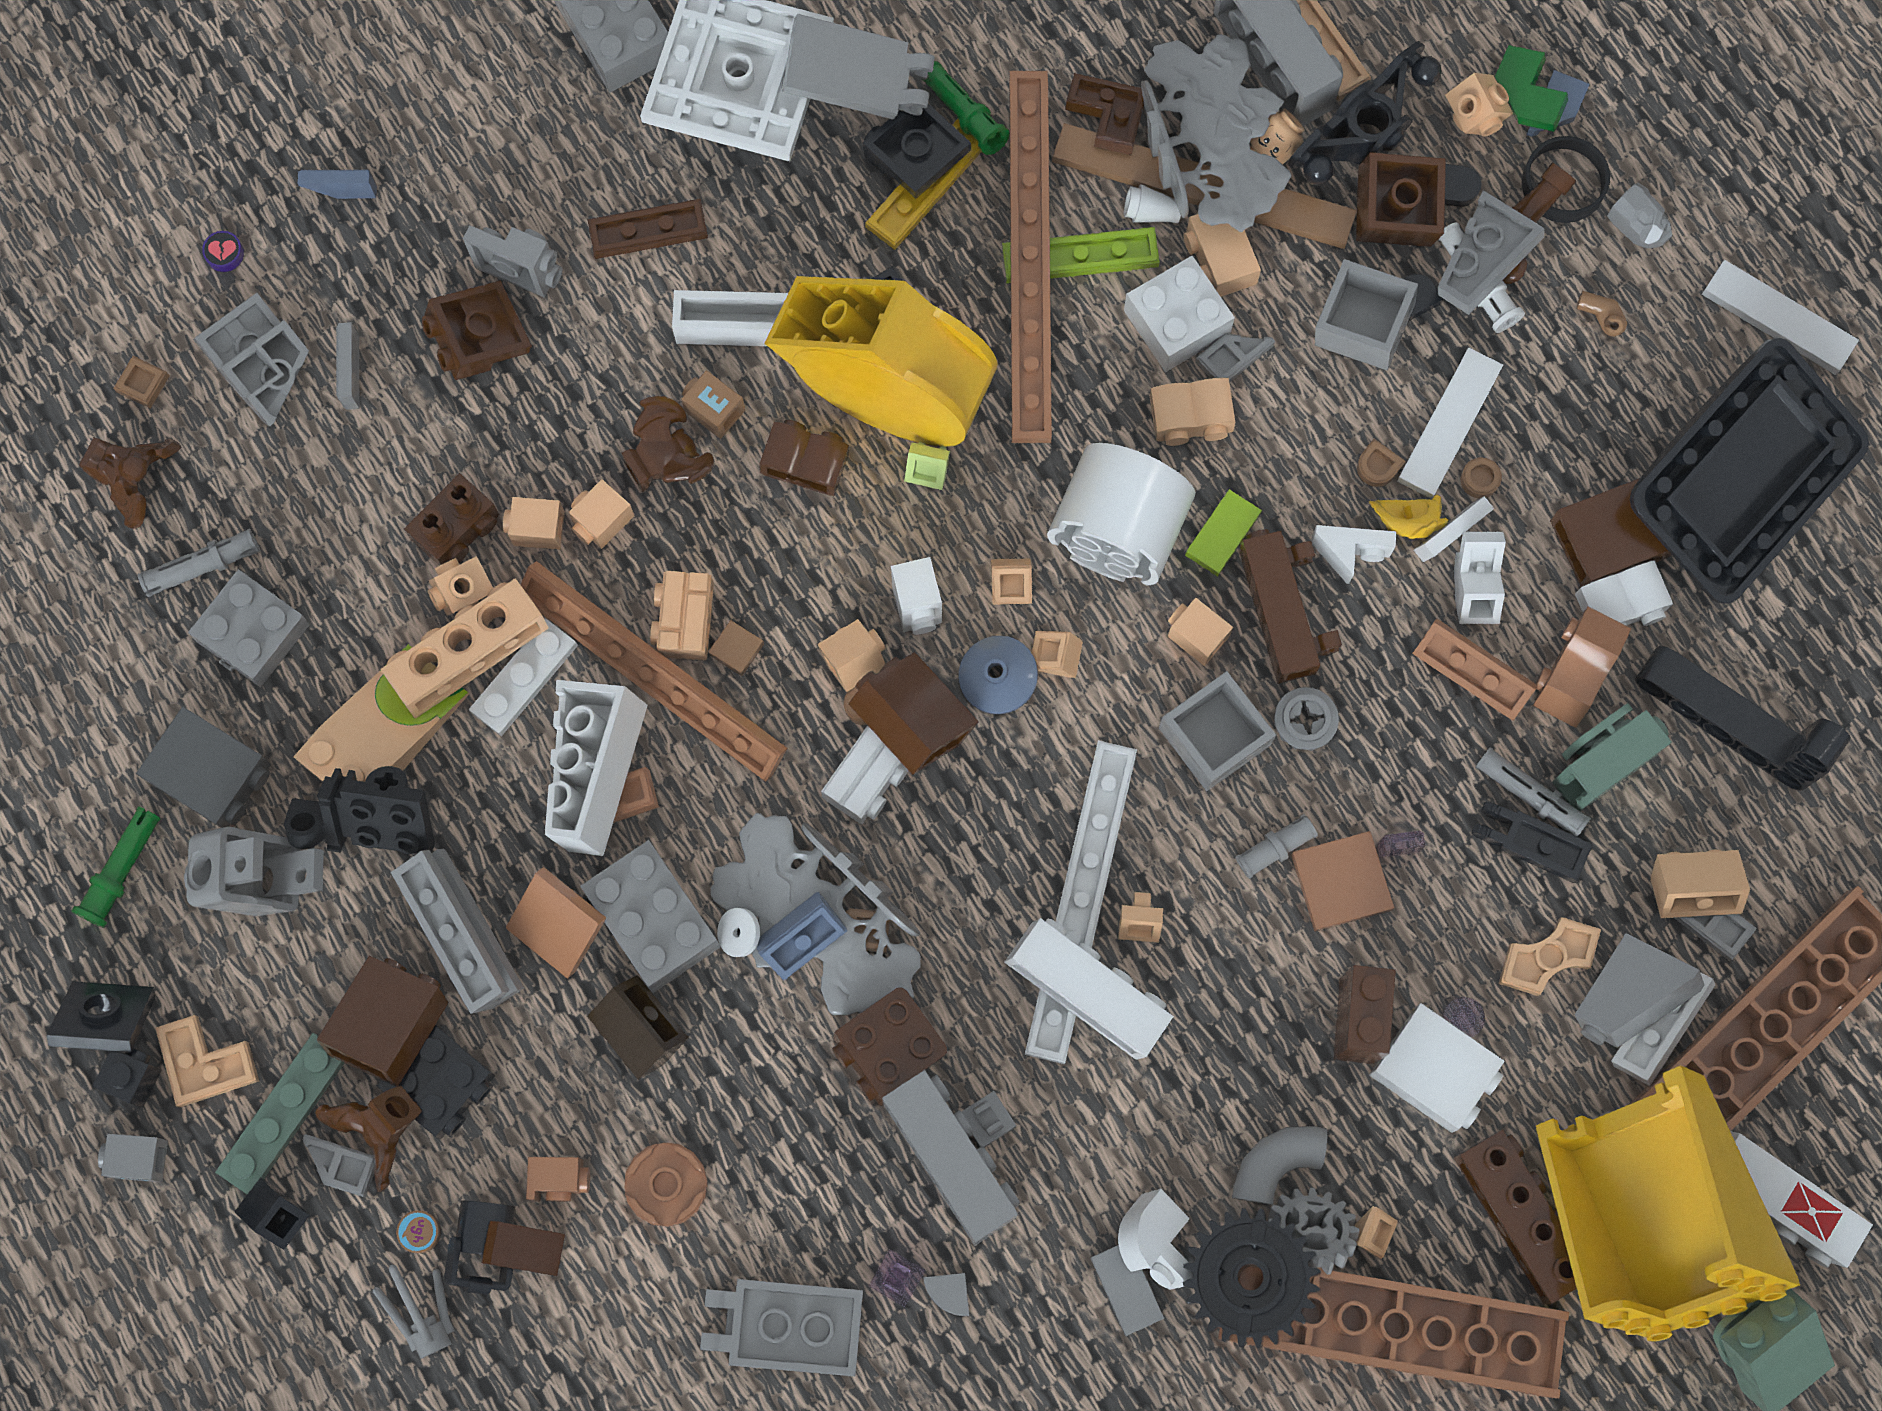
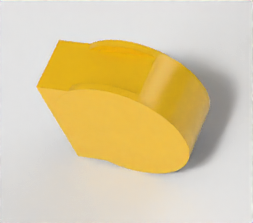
(885, 356)

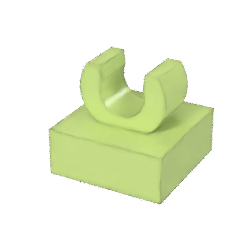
(927, 465)

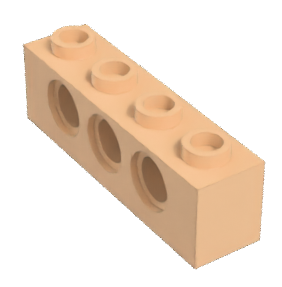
(458, 668)

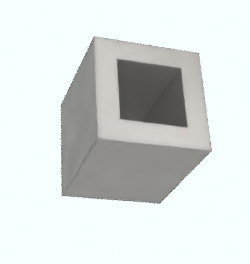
(133, 1157)

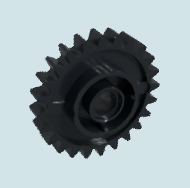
(1284, 1283)

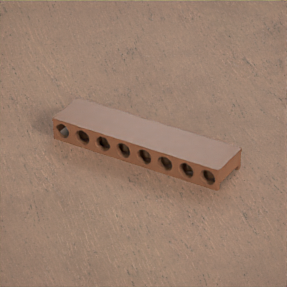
(1788, 1008)
(1427, 1332)

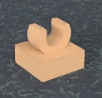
(1140, 920)

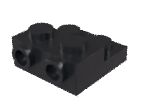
(915, 149)
(444, 1083)

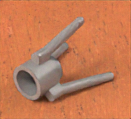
(426, 1334)

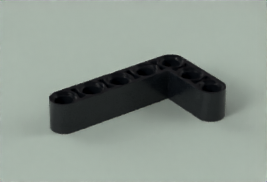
(1740, 724)

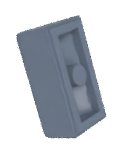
(800, 936)

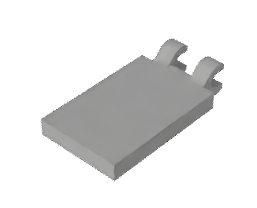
(854, 68)
(788, 1327)

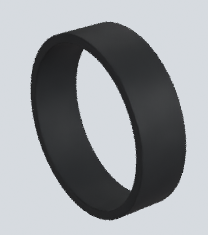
(1584, 148)

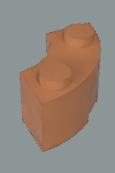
(1581, 667)

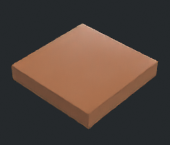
(1342, 881)
(555, 922)

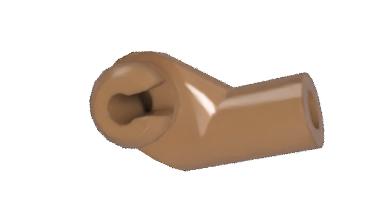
(1606, 311)

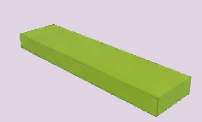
(1098, 253)

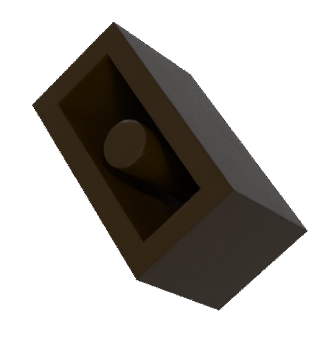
(637, 1027)

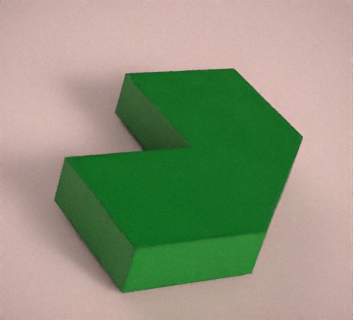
(1530, 103)

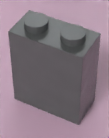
(205, 769)

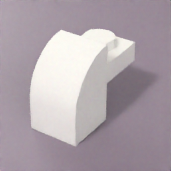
(1478, 578)
(1147, 1238)

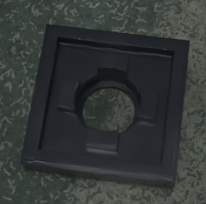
(108, 1031)

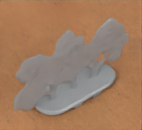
(1220, 121)
(773, 889)

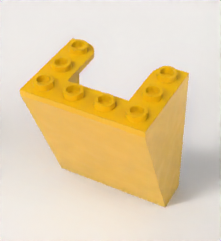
(1662, 1213)

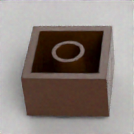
(1400, 199)

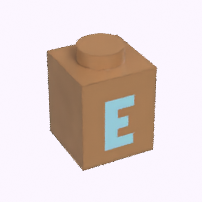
(712, 403)

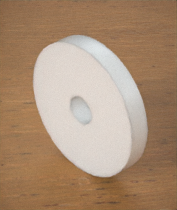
(749, 932)

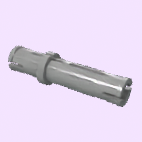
(212, 557)
(1533, 793)

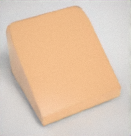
(1011, 581)
(1057, 652)

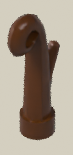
(1536, 203)

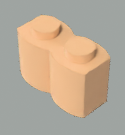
(1192, 410)

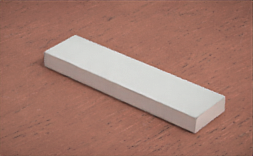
(1780, 317)
(1450, 423)

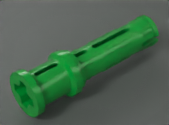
(973, 117)
(108, 884)

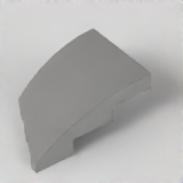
(255, 355)

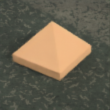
(1375, 1231)

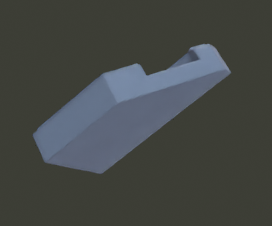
(1576, 91)
(339, 183)

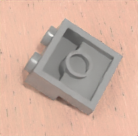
(519, 259)

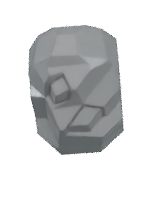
(1641, 218)

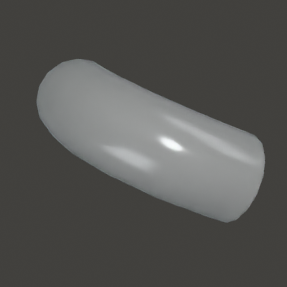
(1275, 1157)

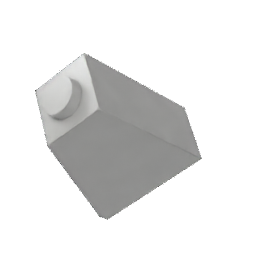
(1635, 992)

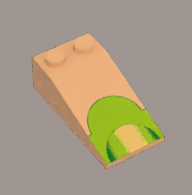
(374, 731)

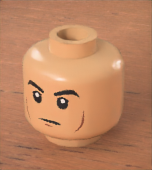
(1281, 137)

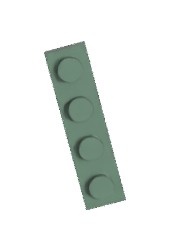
(280, 1116)

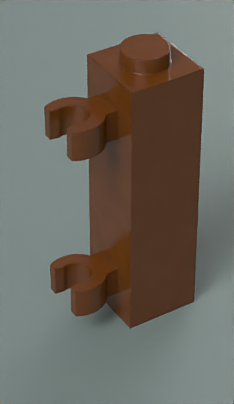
(1280, 607)

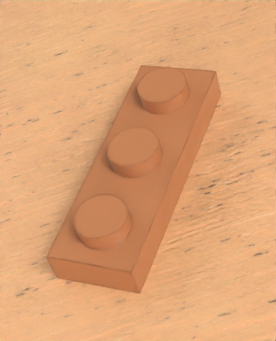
(1475, 669)

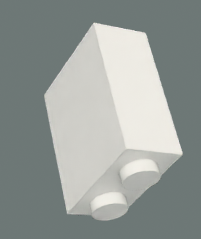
(1438, 1069)

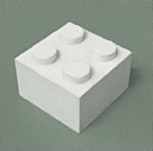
(1178, 313)

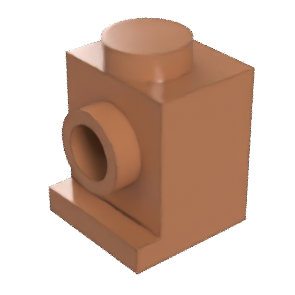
(556, 1178)

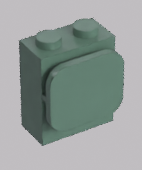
(1610, 755)
(1774, 1349)

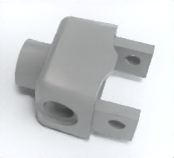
(229, 870)

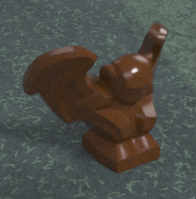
(662, 453)
(123, 471)
(379, 1123)

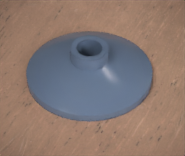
(1010, 689)

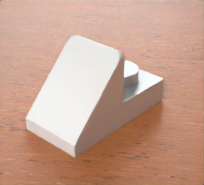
(1341, 545)

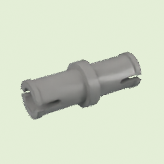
(1276, 846)

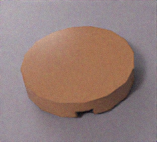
(678, 1189)

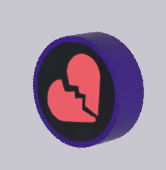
(223, 251)

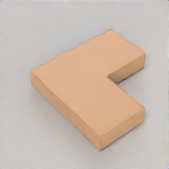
(201, 1074)

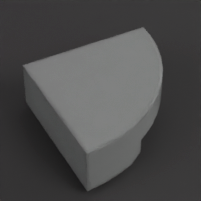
(949, 1293)

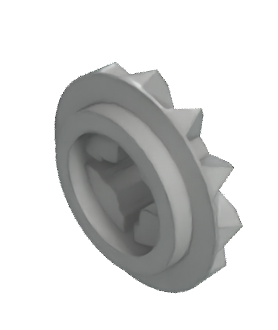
(1317, 705)

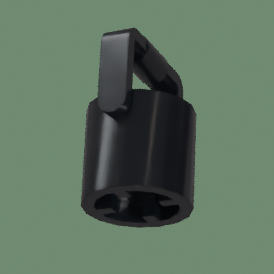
(471, 1239)

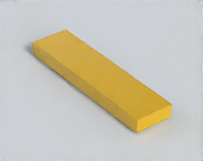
(903, 212)

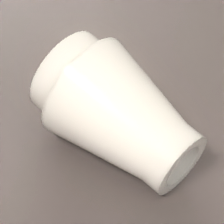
(1150, 206)

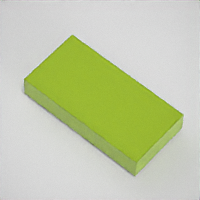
(1223, 532)

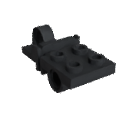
(372, 813)

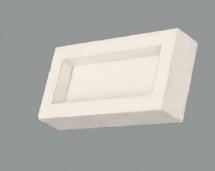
(1453, 529)

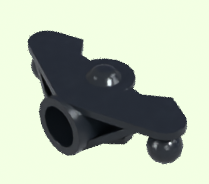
(1367, 104)

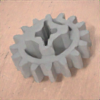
(1320, 1223)

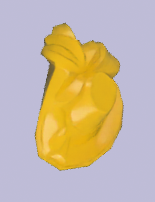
(1411, 517)

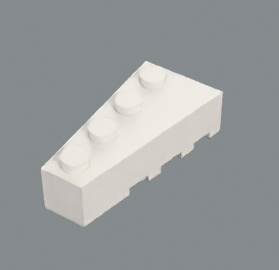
(590, 762)

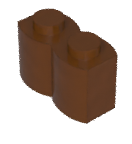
(804, 457)

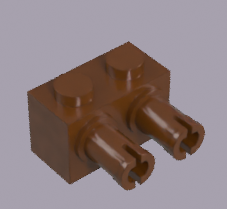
(453, 521)

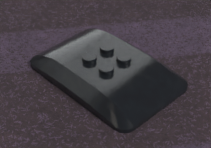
(1749, 470)

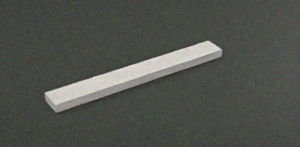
(1085, 885)

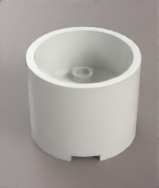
(1122, 513)

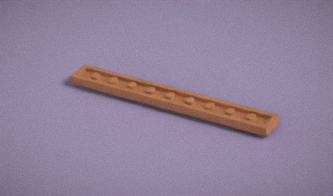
(1030, 257)

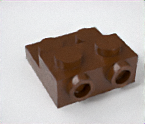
(475, 329)

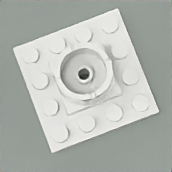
(727, 75)

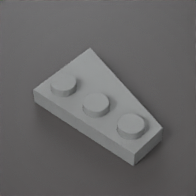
(1490, 249)

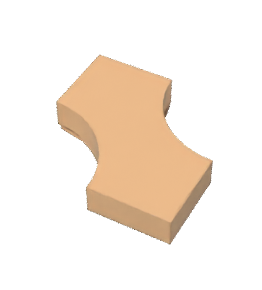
(1532, 965)

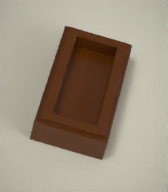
(523, 1248)

